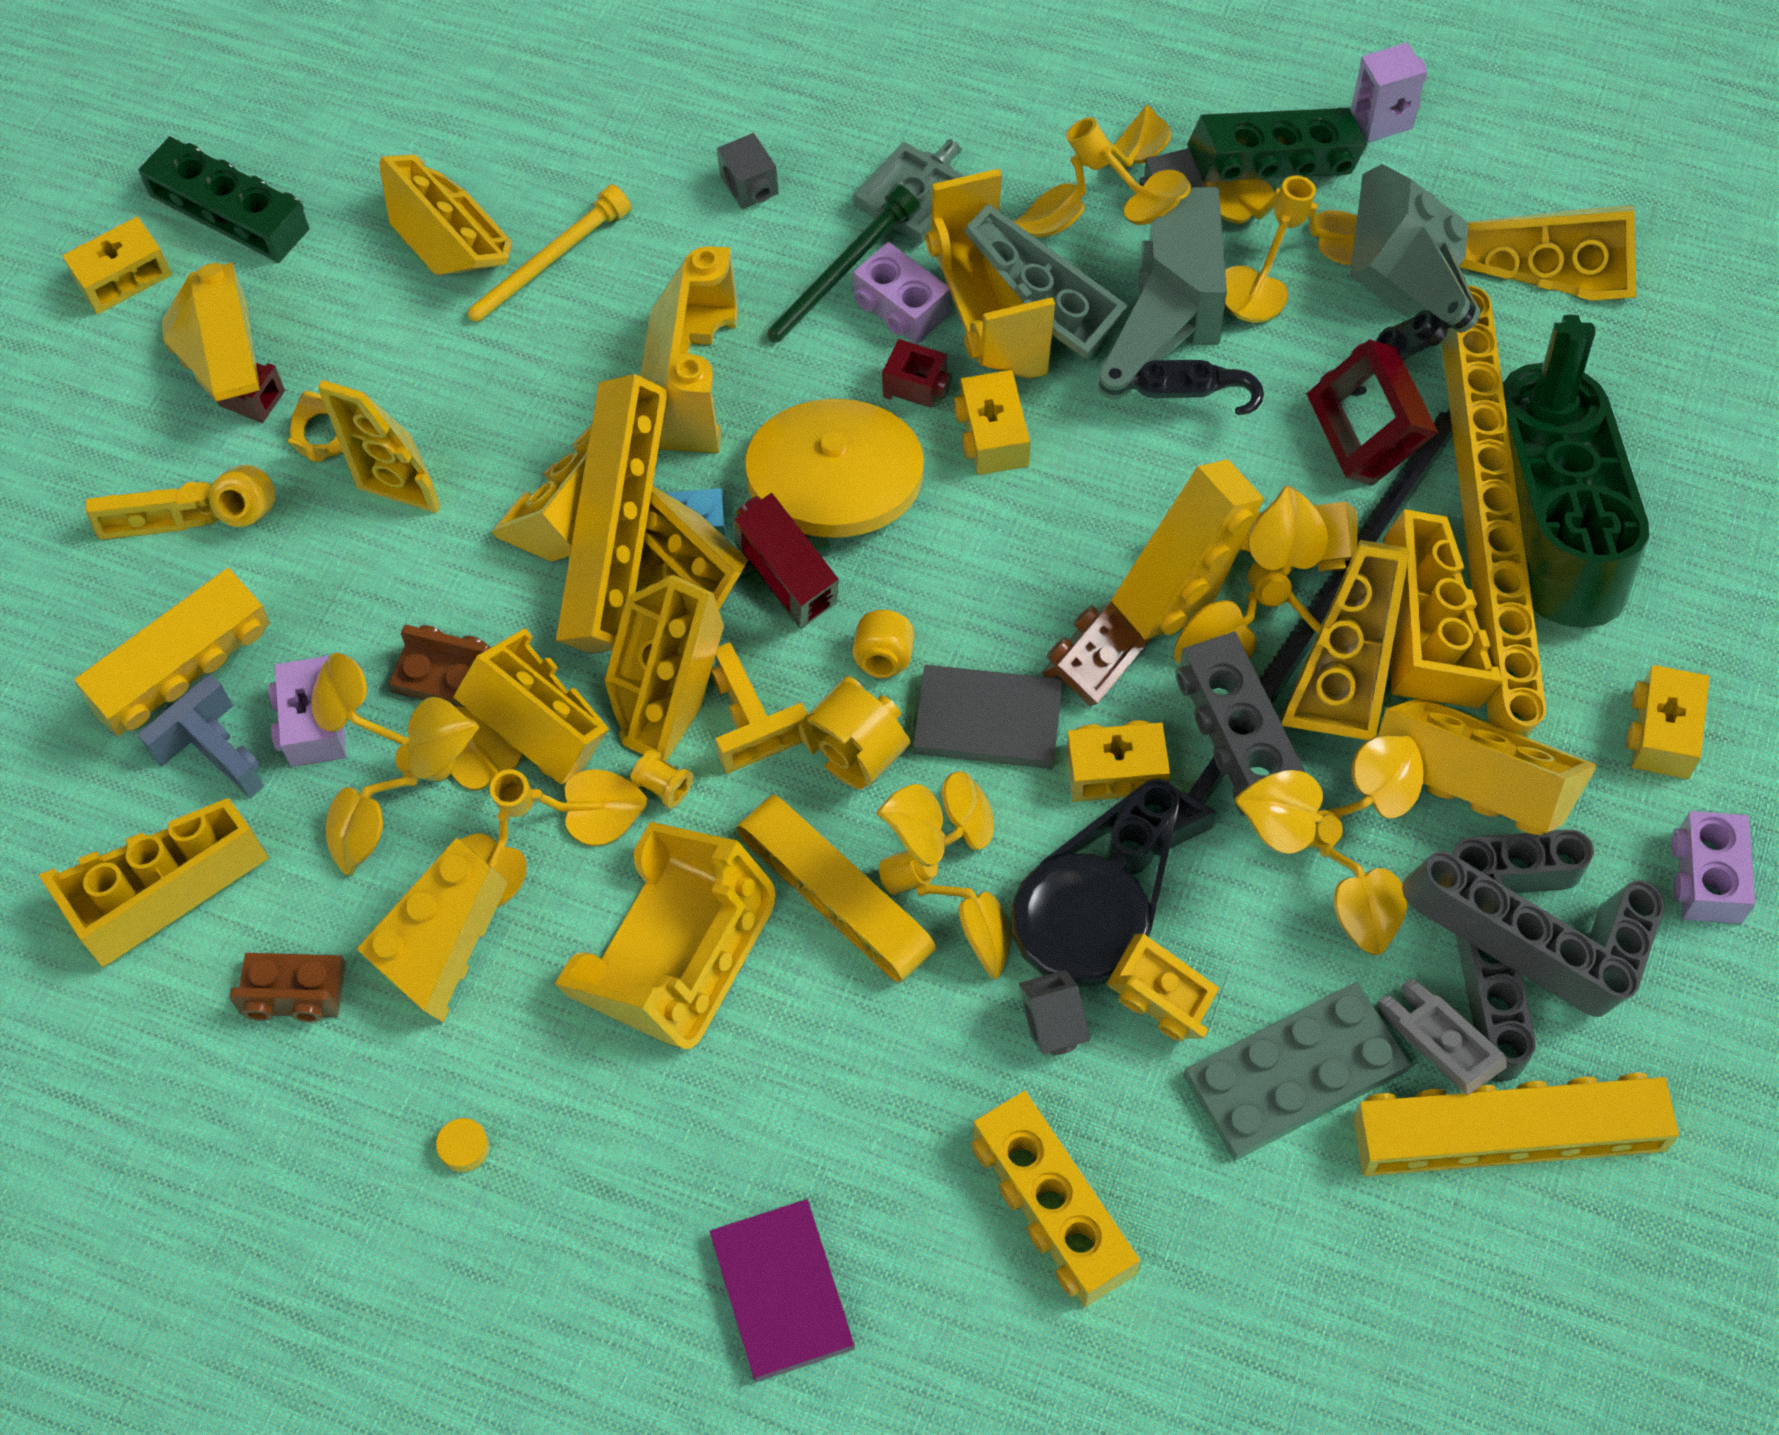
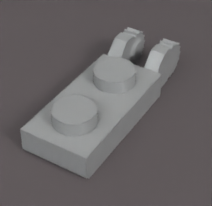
(1444, 1037)

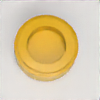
(462, 1145)

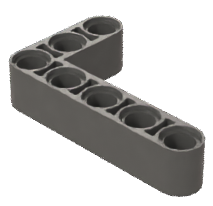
(1582, 970)
(1498, 980)

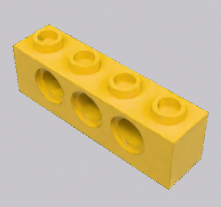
(1021, 1126)

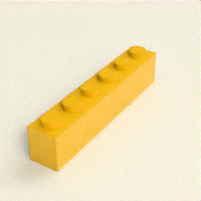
(611, 511)
(1514, 1125)

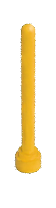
(610, 206)

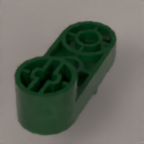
(1573, 485)

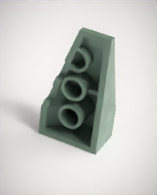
(1083, 308)

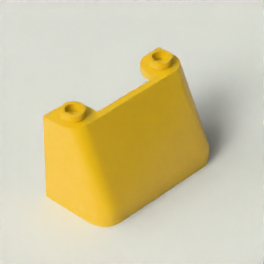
(687, 313)
(679, 938)

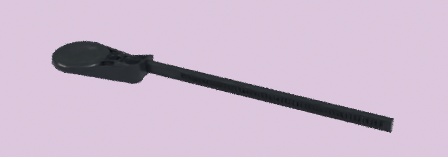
(1085, 908)

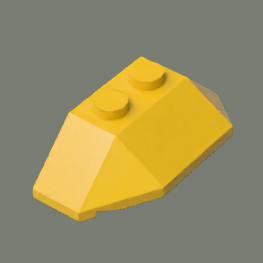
(440, 218)
(687, 546)
(662, 663)

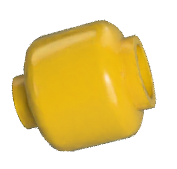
(242, 496)
(883, 643)

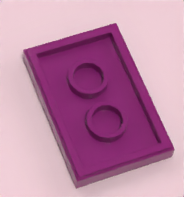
(782, 1290)

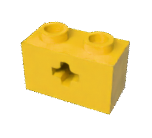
(117, 265)
(993, 421)
(1674, 744)
(1092, 761)

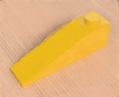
(1563, 251)
(213, 332)
(547, 518)

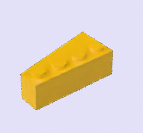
(1189, 551)
(1351, 656)
(153, 879)

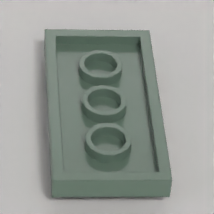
(1296, 1070)

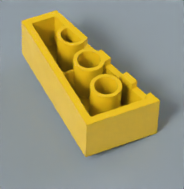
(1437, 638)

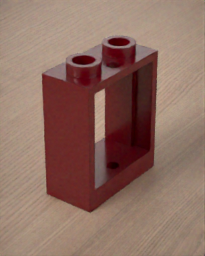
(1394, 441)
(785, 559)

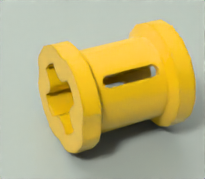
(661, 778)

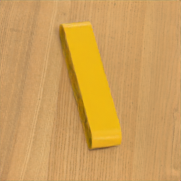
(836, 888)

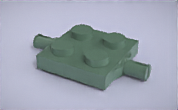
(917, 173)

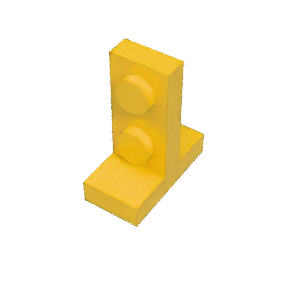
(755, 733)

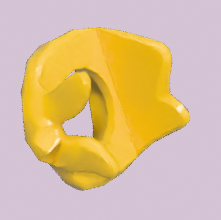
(308, 406)

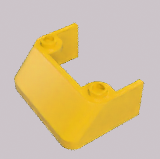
(996, 321)

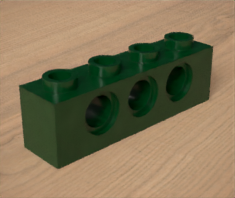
(1276, 144)
(224, 198)

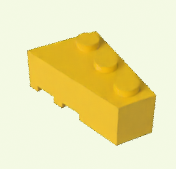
(531, 707)
(435, 928)

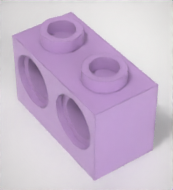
(894, 285)
(1726, 868)

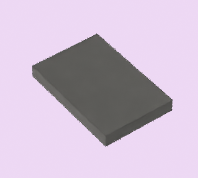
(988, 716)

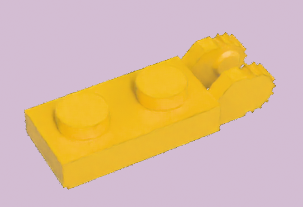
(151, 511)

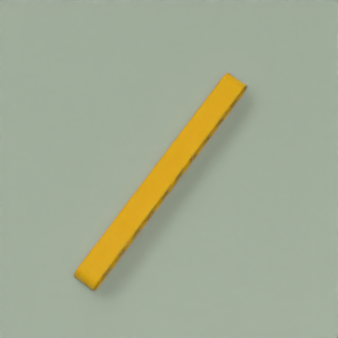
(1477, 403)

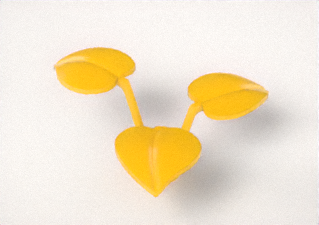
(1141, 140)
(1254, 295)
(1281, 537)
(435, 740)
(598, 803)
(1289, 820)
(918, 823)

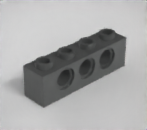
(1226, 666)

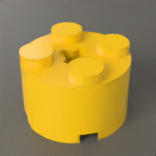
(855, 733)

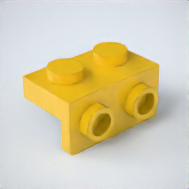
(1163, 987)

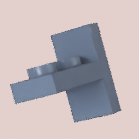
(195, 721)

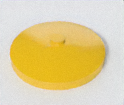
(836, 466)

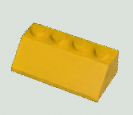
(172, 653)
(1490, 765)

